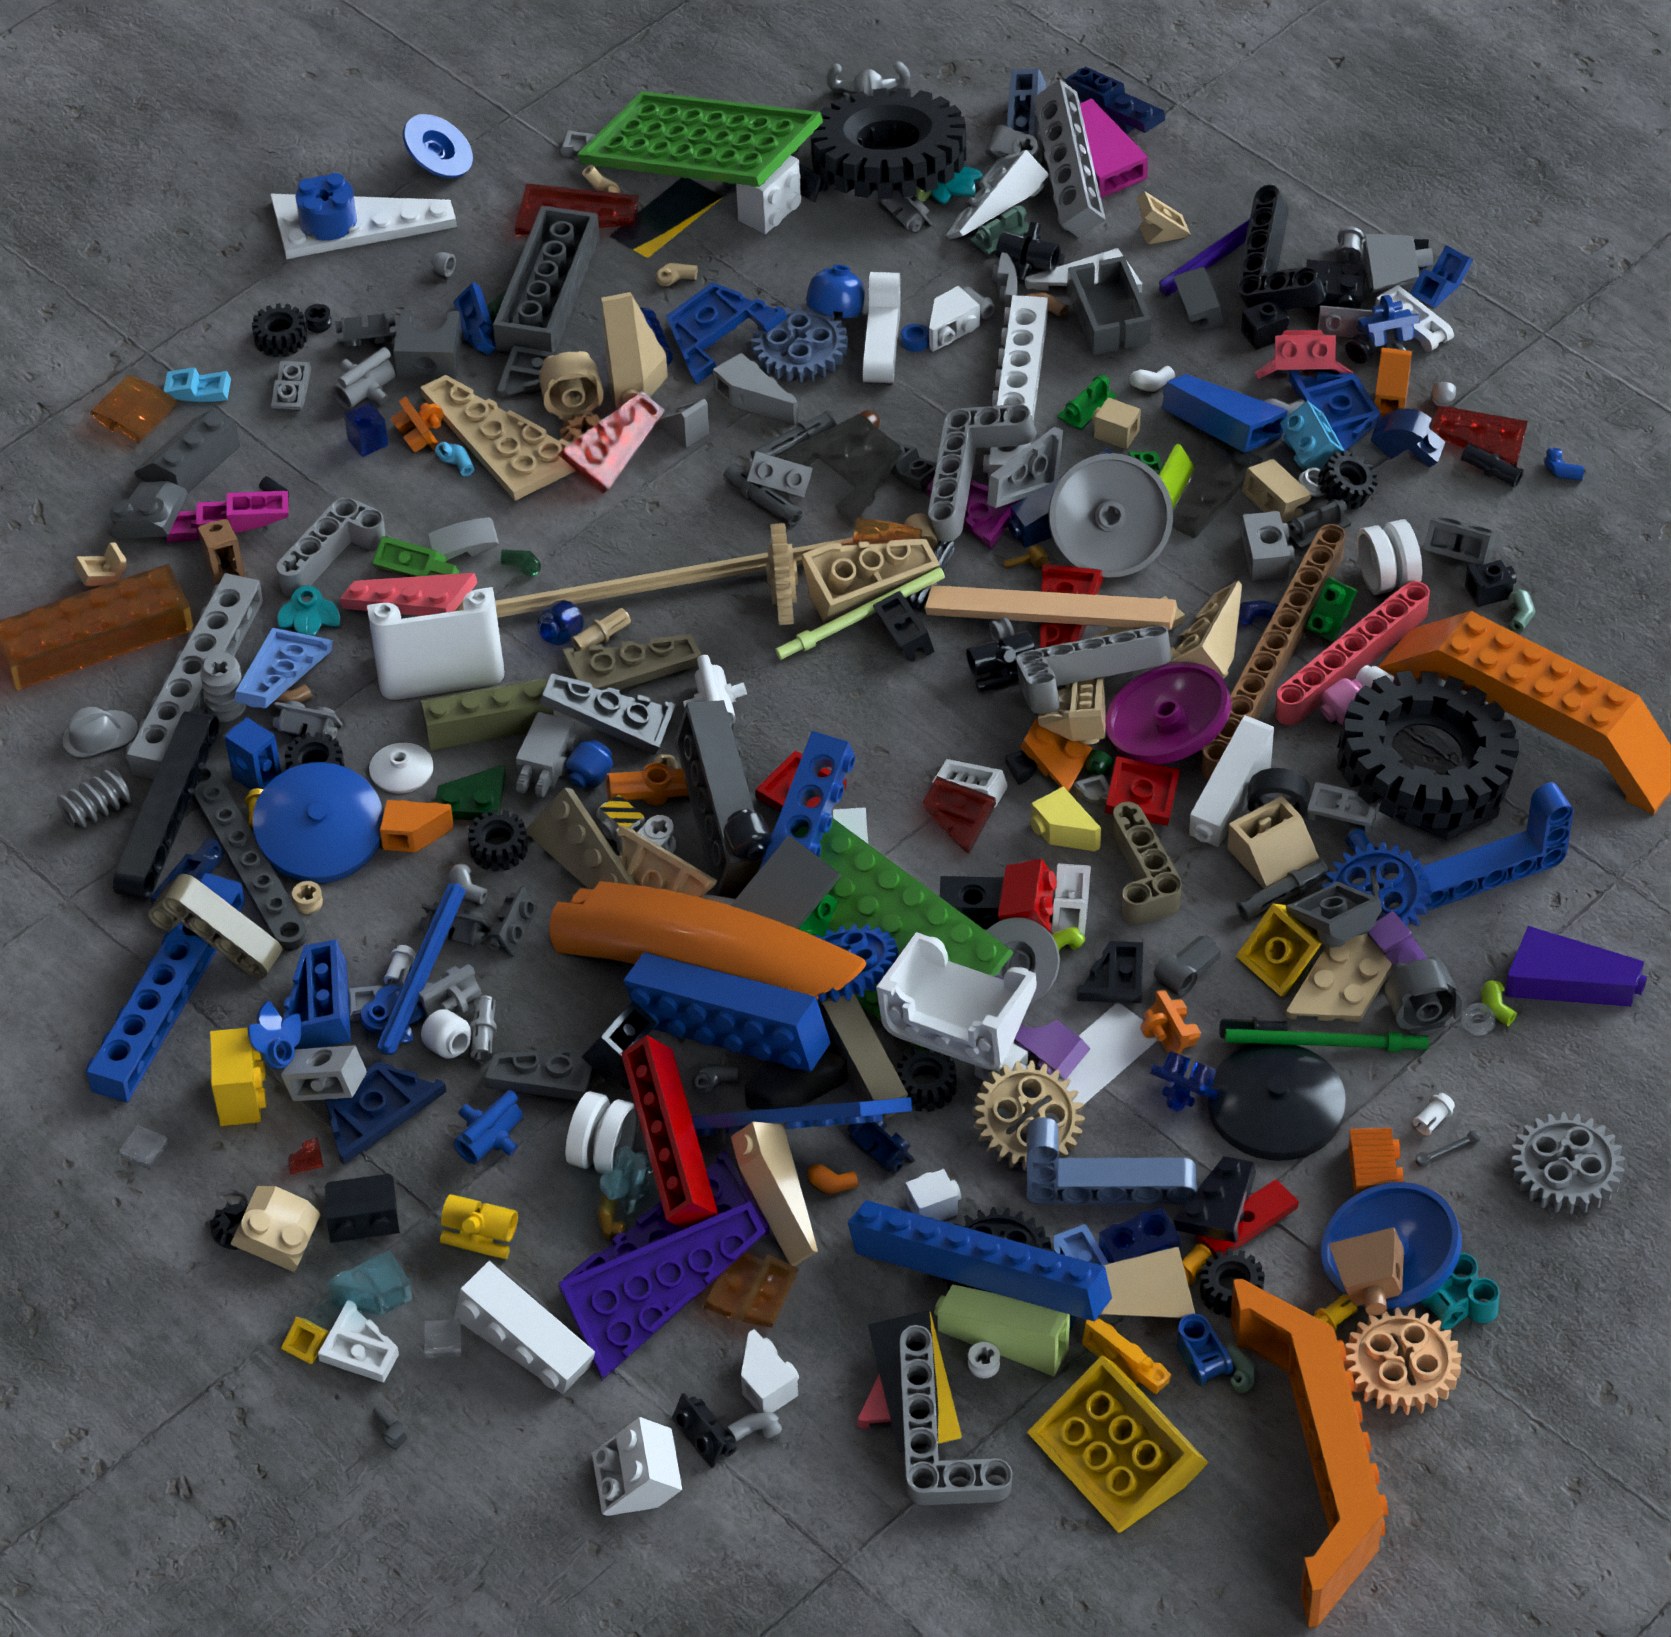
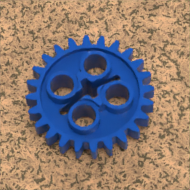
(1406, 888)
(874, 947)

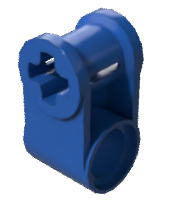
(1202, 1355)

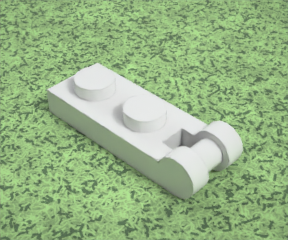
(1427, 319)

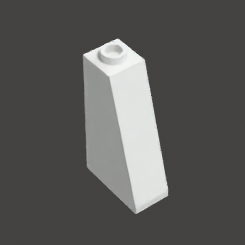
(1228, 786)

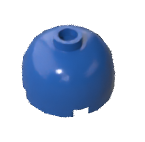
(836, 291)

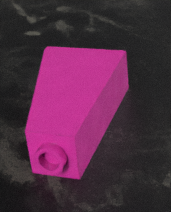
(1114, 155)

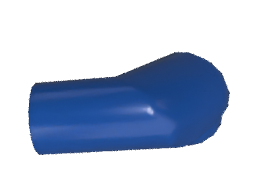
(1559, 468)

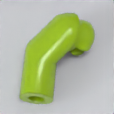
(1069, 936)
(1492, 997)

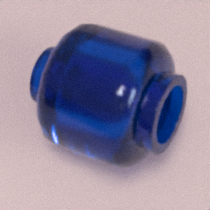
(560, 622)

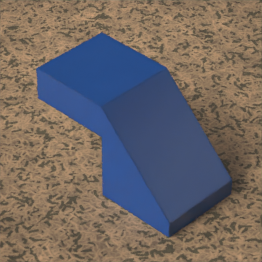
(1445, 277)

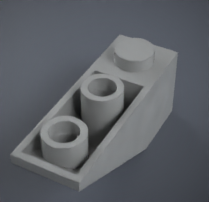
(750, 389)

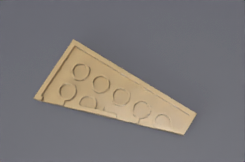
(505, 443)

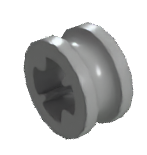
(1001, 629)

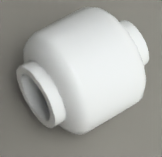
(446, 1034)

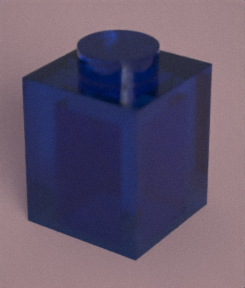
(366, 429)

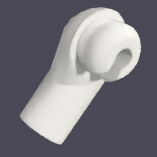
(1151, 381)

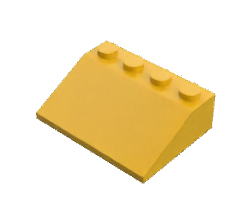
(1116, 1445)

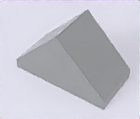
(687, 422)

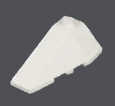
(1003, 186)

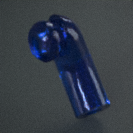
(1259, 607)

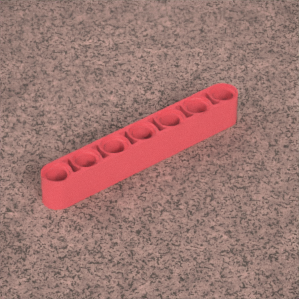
(1352, 651)

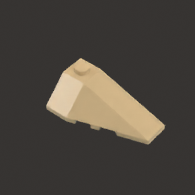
(632, 351)
(853, 575)
(1213, 636)
(773, 1183)

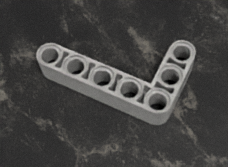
(961, 435)
(1088, 659)
(925, 1432)

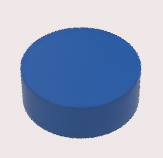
(914, 337)

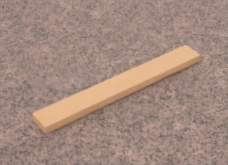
(1050, 607)

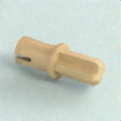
(601, 630)

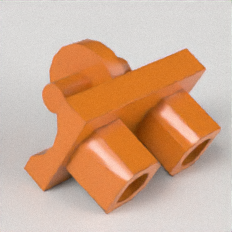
(428, 417)
(1166, 1023)

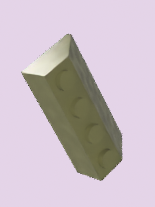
(482, 713)

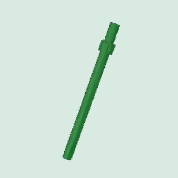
(1391, 1041)

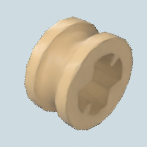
(303, 889)

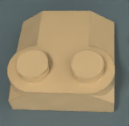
(276, 1226)

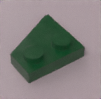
(474, 793)

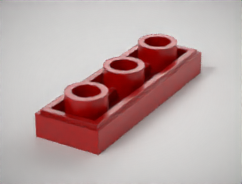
(1260, 1212)

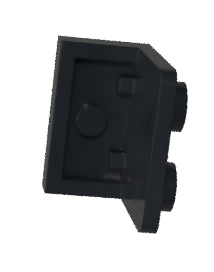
(361, 1208)

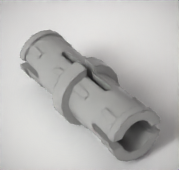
(483, 1028)

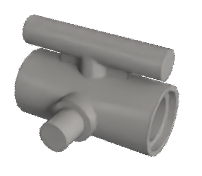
(364, 380)

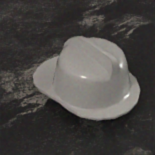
(98, 731)

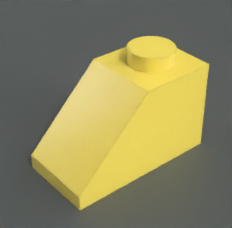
(1064, 822)

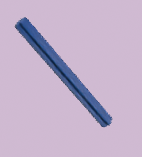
(421, 969)

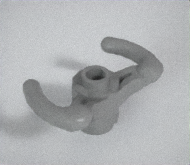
(867, 80)

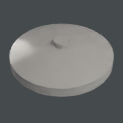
(1110, 515)

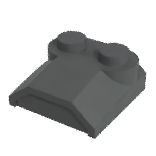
(148, 510)
(1337, 913)

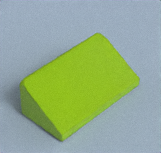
(1176, 472)

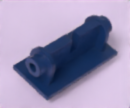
(889, 1150)

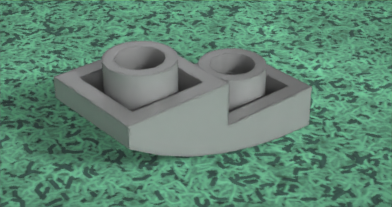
(1006, 279)
(291, 385)
(467, 536)

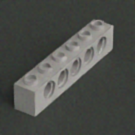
(1069, 159)

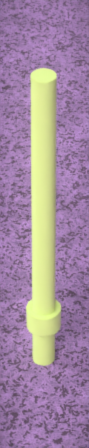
(808, 639)

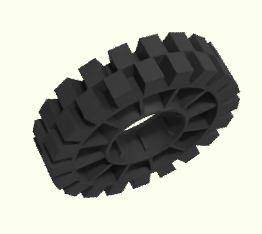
(925, 123)

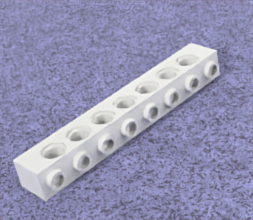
(1020, 366)

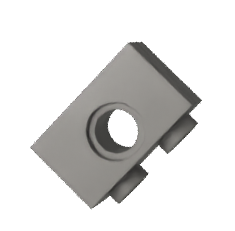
(1266, 545)
(324, 1073)

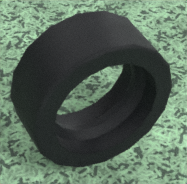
(1278, 781)

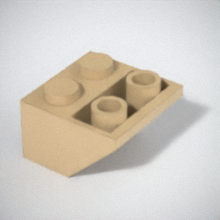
(1271, 842)

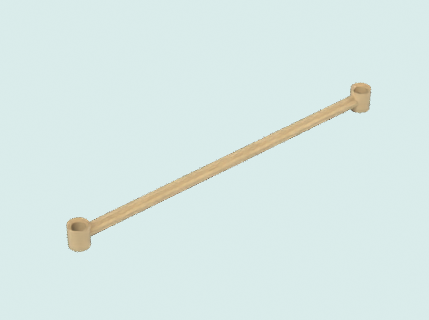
(673, 577)

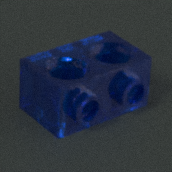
(1136, 1236)

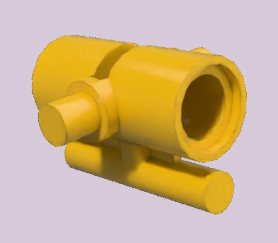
(478, 1226)

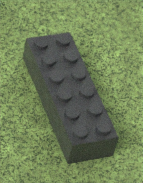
(547, 280)
(716, 789)

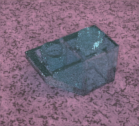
(373, 1286)

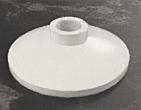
(401, 768)

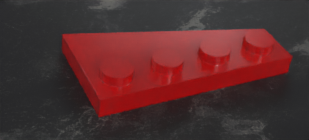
(1067, 580)

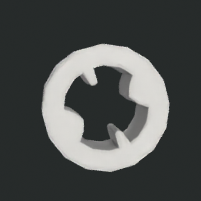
(984, 1370)

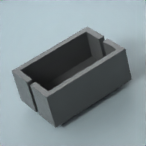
(1112, 310)

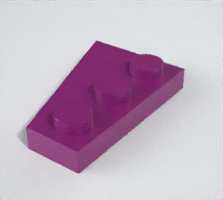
(980, 518)

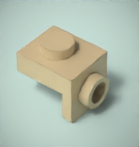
(101, 569)

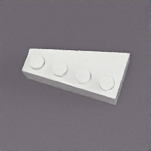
(522, 1328)

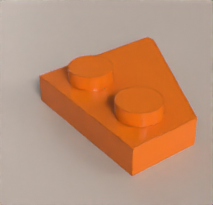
(1055, 754)

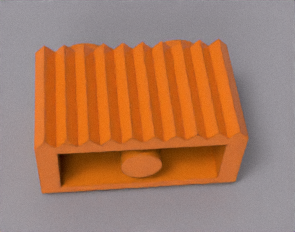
(1373, 1158)

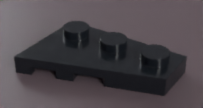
(1219, 1201)

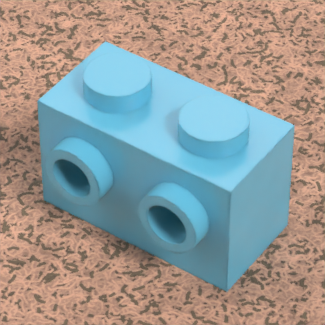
(1310, 436)

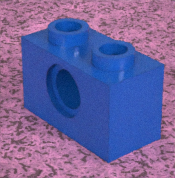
(252, 754)

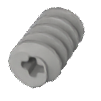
(219, 681)
(93, 798)

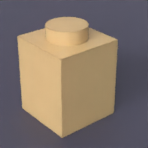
(1116, 423)

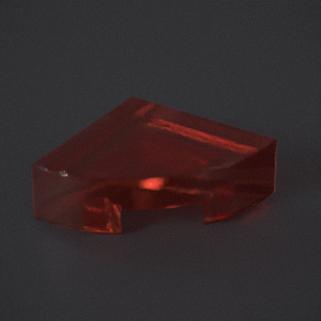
(306, 1158)

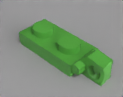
(410, 559)

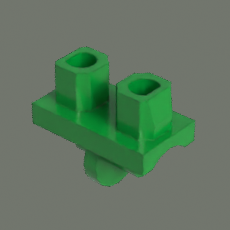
(1331, 609)

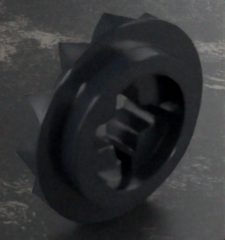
(221, 1225)

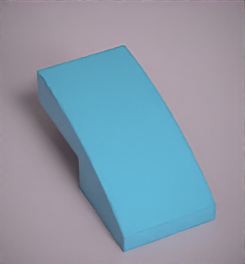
(190, 386)

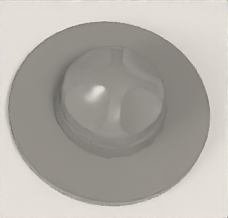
(1032, 949)

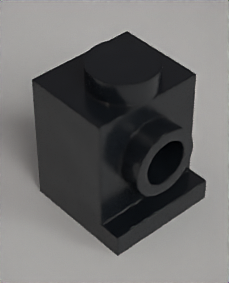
(1490, 582)

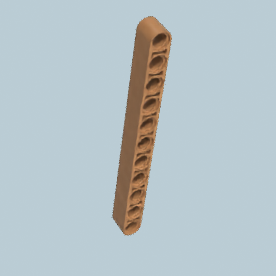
(1279, 638)

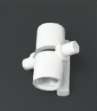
(713, 685)

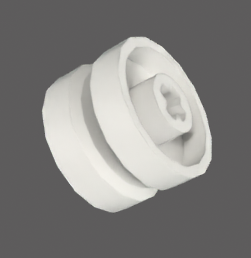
(1389, 556)
(599, 1131)

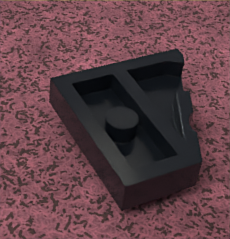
(1115, 975)

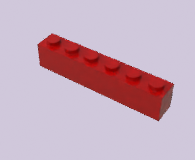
(669, 1133)

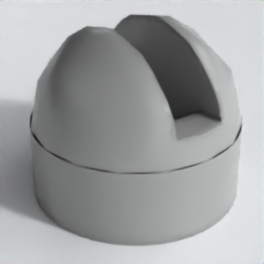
(444, 263)
(1443, 393)

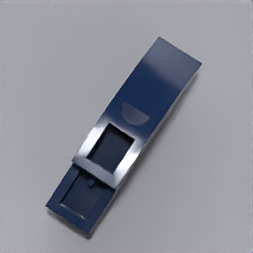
(1110, 96)

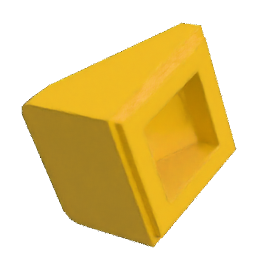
(304, 1340)

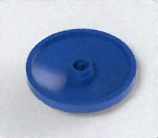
(318, 822)
(1423, 1224)

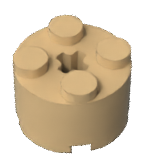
(570, 384)

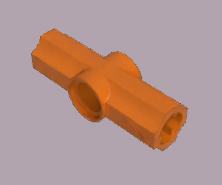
(651, 785)

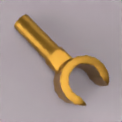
(1035, 554)

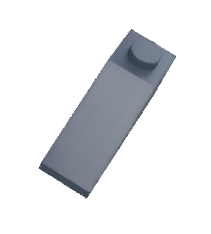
(1021, 107)

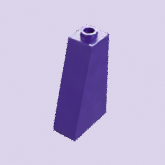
(1572, 971)

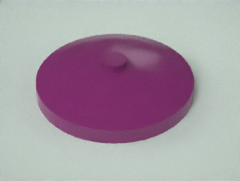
(1168, 713)

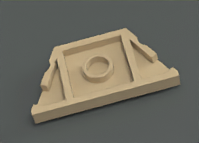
(658, 868)
(1342, 982)

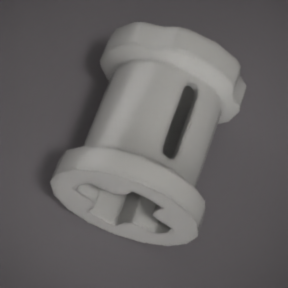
(1349, 245)

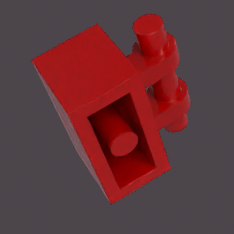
(1028, 892)

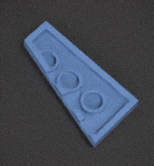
(279, 665)

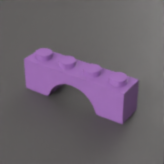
(1052, 1045)

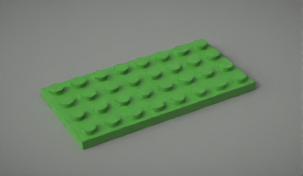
(700, 138)
(887, 897)

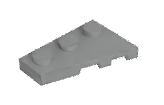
(1027, 470)

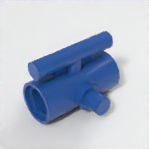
(488, 1128)

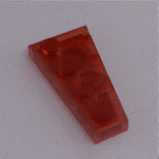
(611, 207)

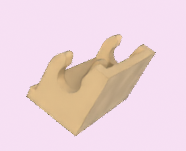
(1275, 490)

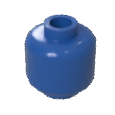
(589, 764)

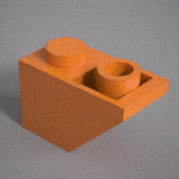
(1392, 380)
(414, 825)

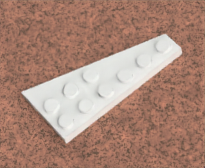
(377, 221)

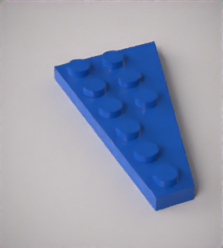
(802, 1116)

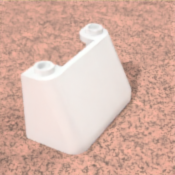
(437, 650)
(953, 1005)

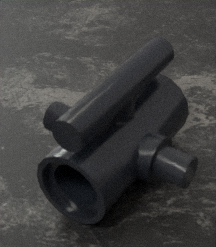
(1029, 251)
(998, 660)

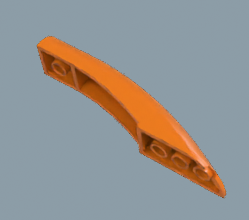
(630, 919)

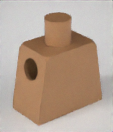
(220, 544)
(1370, 1268)

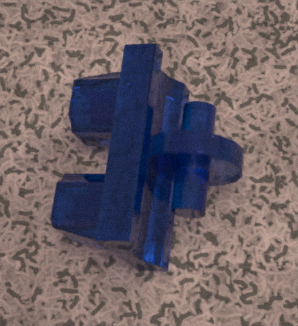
(1198, 1082)

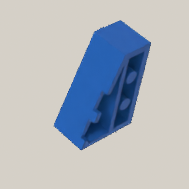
(321, 996)

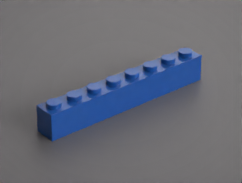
(980, 1260)

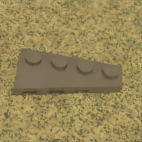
(632, 662)
(576, 842)

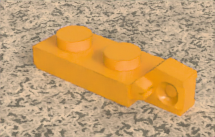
(1104, 1340)

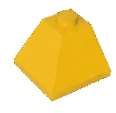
(1279, 949)

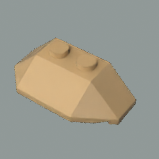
(1080, 712)

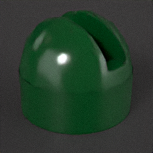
(1098, 762)

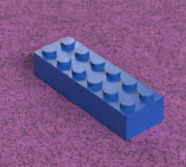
(729, 1011)

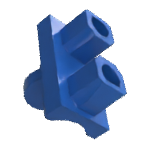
(1390, 318)

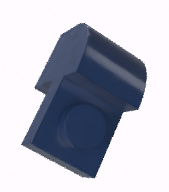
(1408, 430)

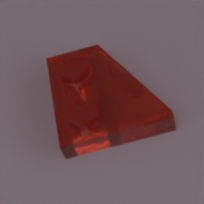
(959, 810)

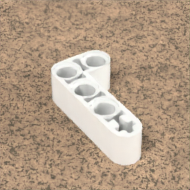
(882, 327)

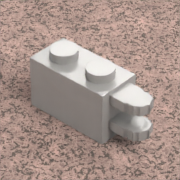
(545, 752)

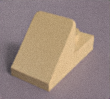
(1160, 221)

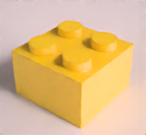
(237, 1077)

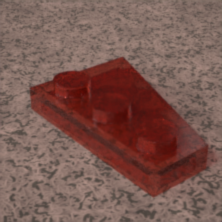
(1483, 430)

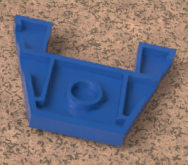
(710, 317)

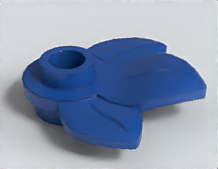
(383, 1005)
(275, 1036)

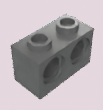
(1460, 540)

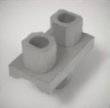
(451, 992)

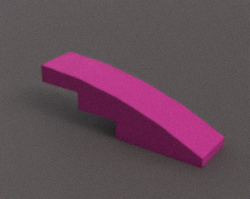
(241, 509)

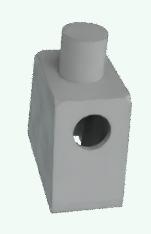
(1392, 261)

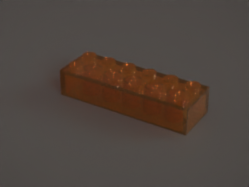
(93, 626)

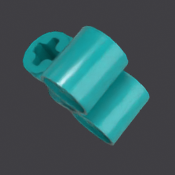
(1459, 1296)

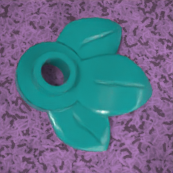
(961, 185)
(308, 616)

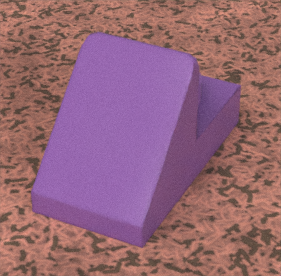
(1395, 940)

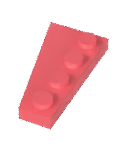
(411, 594)

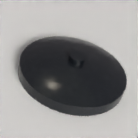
(1277, 1101)

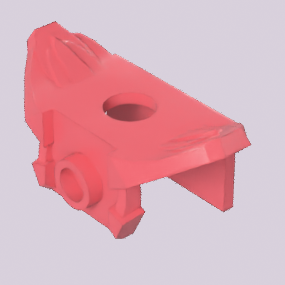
(1303, 351)

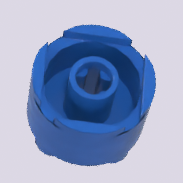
(326, 206)

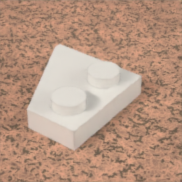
(358, 1346)

